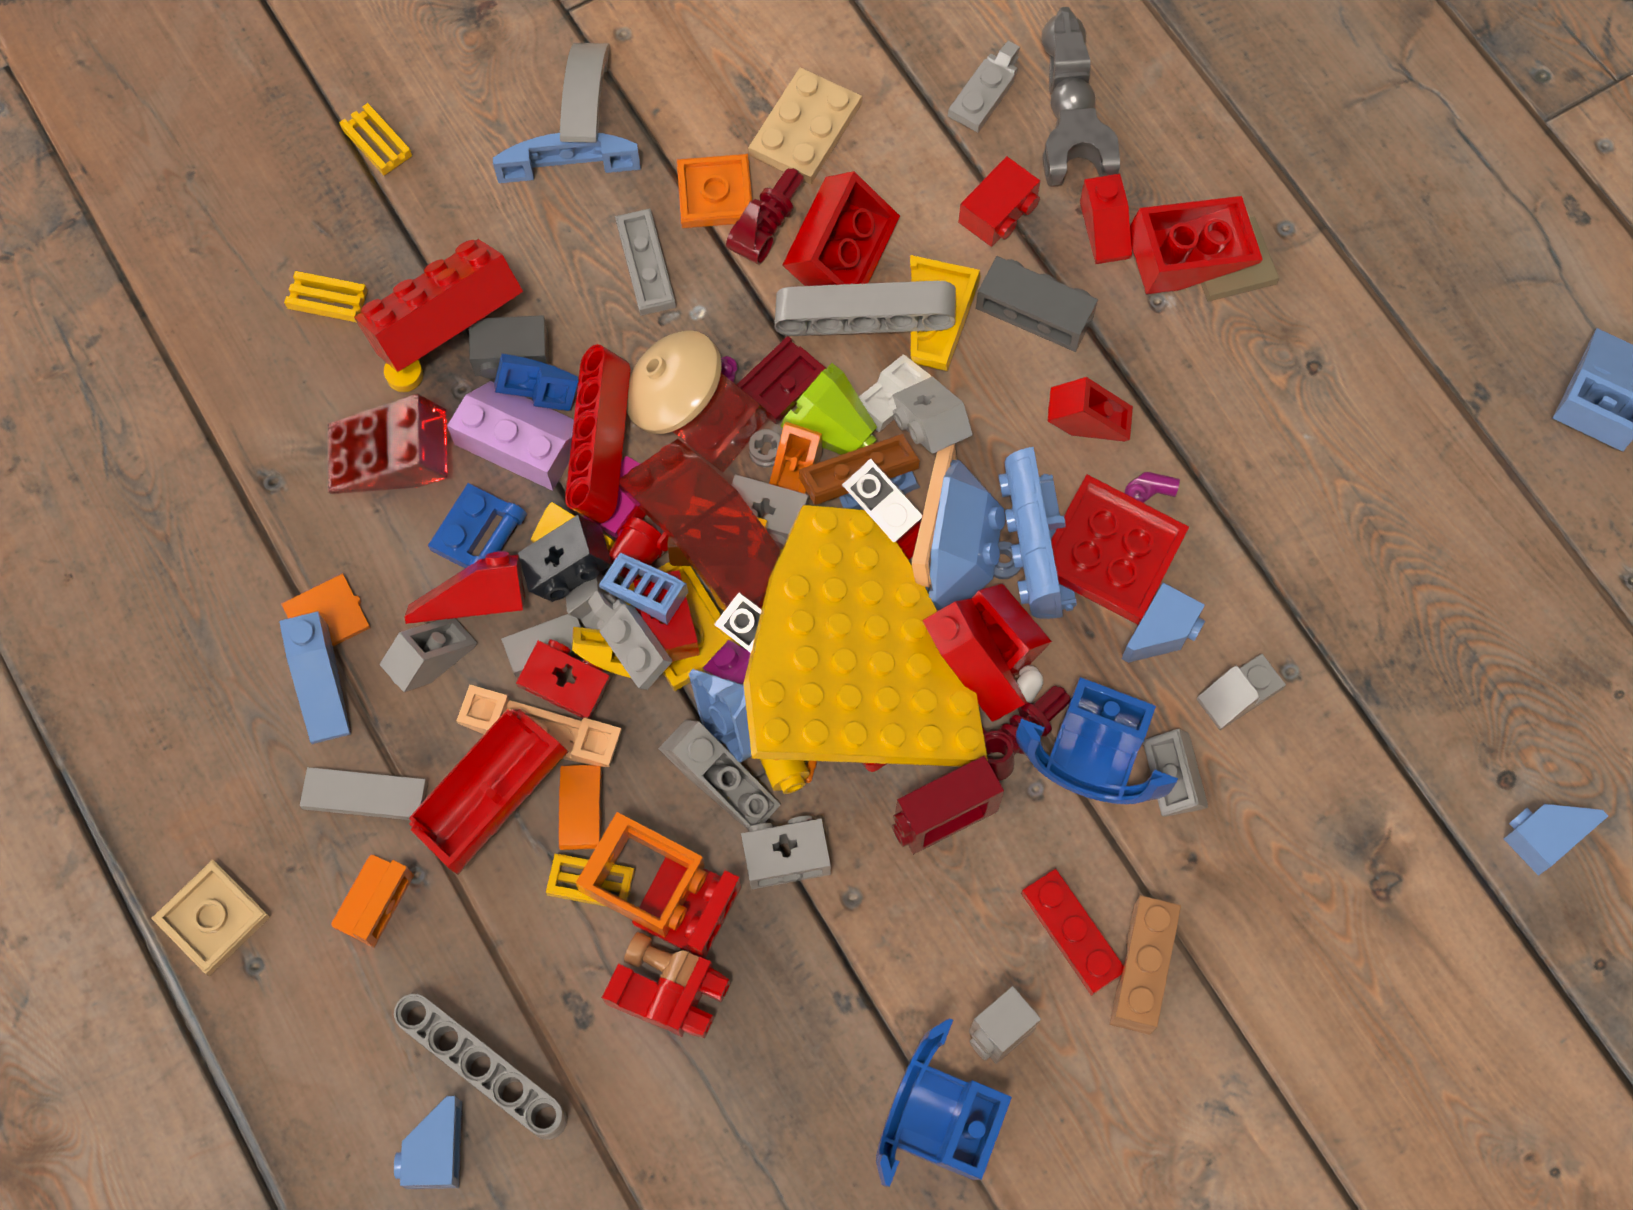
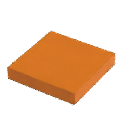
(713, 189)

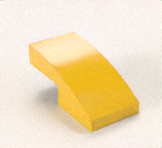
(594, 649)

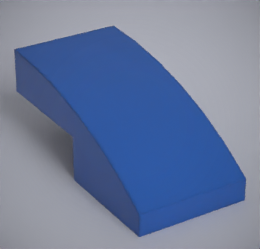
(545, 383)

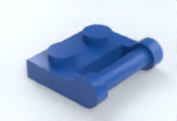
(469, 522)

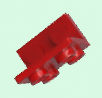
(704, 910)

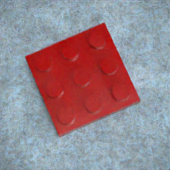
(1115, 548)

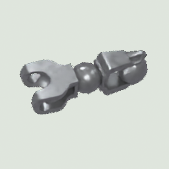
(1073, 103)

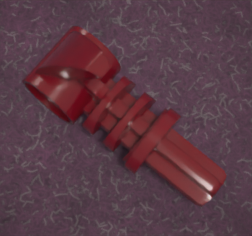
(755, 230)
(1004, 739)

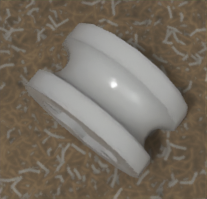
(757, 441)

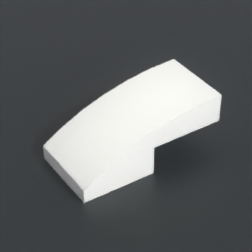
(896, 377)

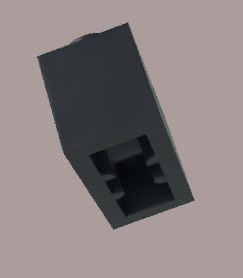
(565, 559)

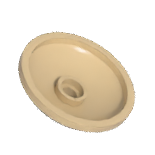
(673, 381)

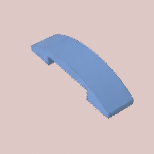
(519, 160)

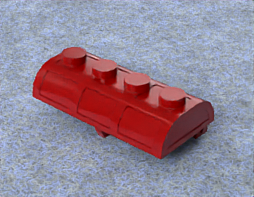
(485, 788)

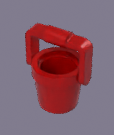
(638, 541)

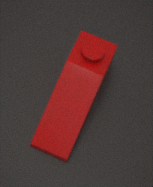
(480, 589)
(975, 658)

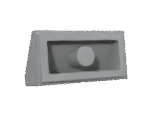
(1175, 756)

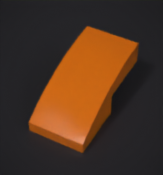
(580, 807)

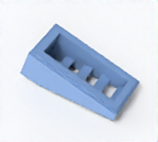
(662, 611)

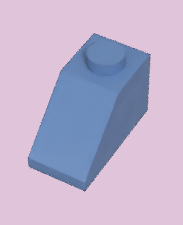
(1165, 625)
(1550, 833)
(432, 1149)

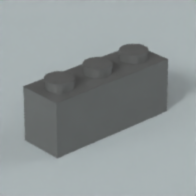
(1036, 303)

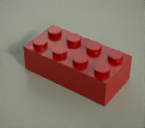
(438, 303)

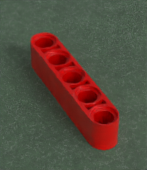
(598, 434)

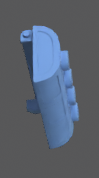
(1035, 519)

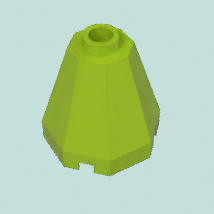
(835, 411)

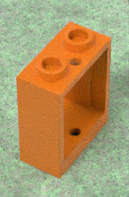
(605, 856)

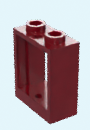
(947, 805)

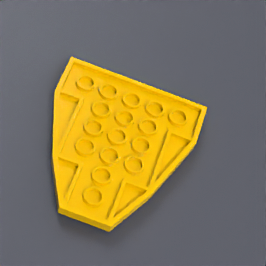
(847, 660)

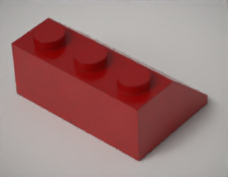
(841, 234)

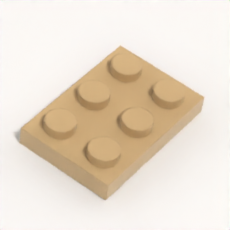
(805, 124)

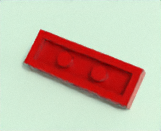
(1073, 931)

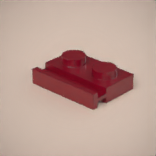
(781, 378)

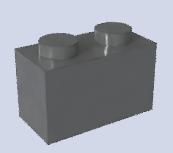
(506, 335)

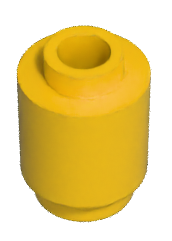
(786, 774)

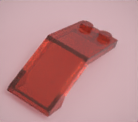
(705, 522)

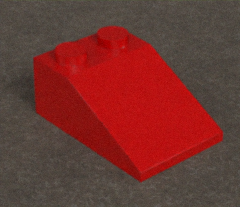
(1192, 242)

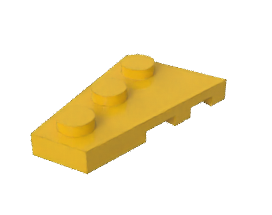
(937, 347)

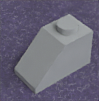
(426, 653)

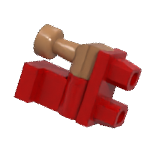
(674, 998)

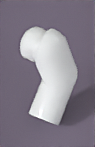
(1030, 682)

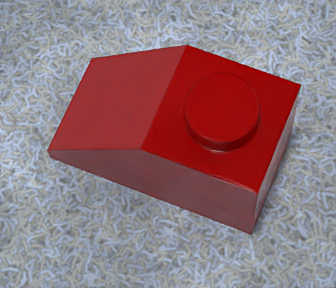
(1106, 218)
(1089, 411)

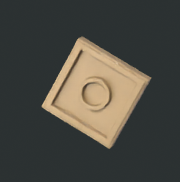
(210, 918)

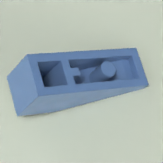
(315, 676)

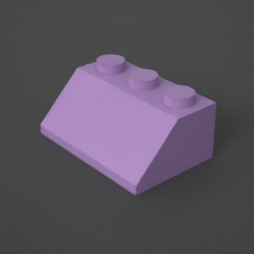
(514, 434)

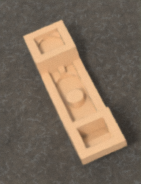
(585, 740)

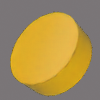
(406, 379)

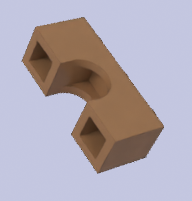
(1146, 965)

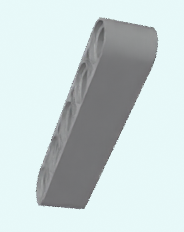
(865, 308)
(466, 1051)

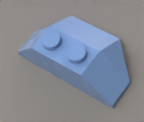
(964, 537)

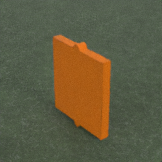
(335, 604)

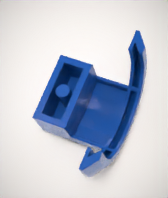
(1097, 746)
(940, 1117)

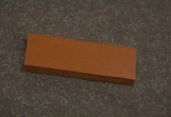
(825, 479)

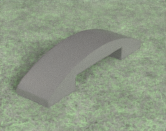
(583, 91)

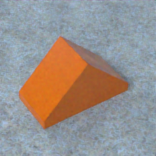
(796, 450)

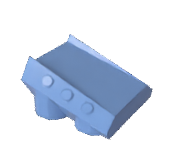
(723, 711)

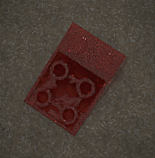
(388, 447)

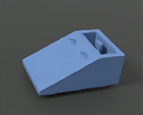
(1601, 392)

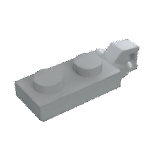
(986, 88)
(630, 639)

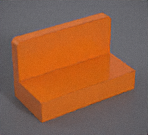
(372, 900)

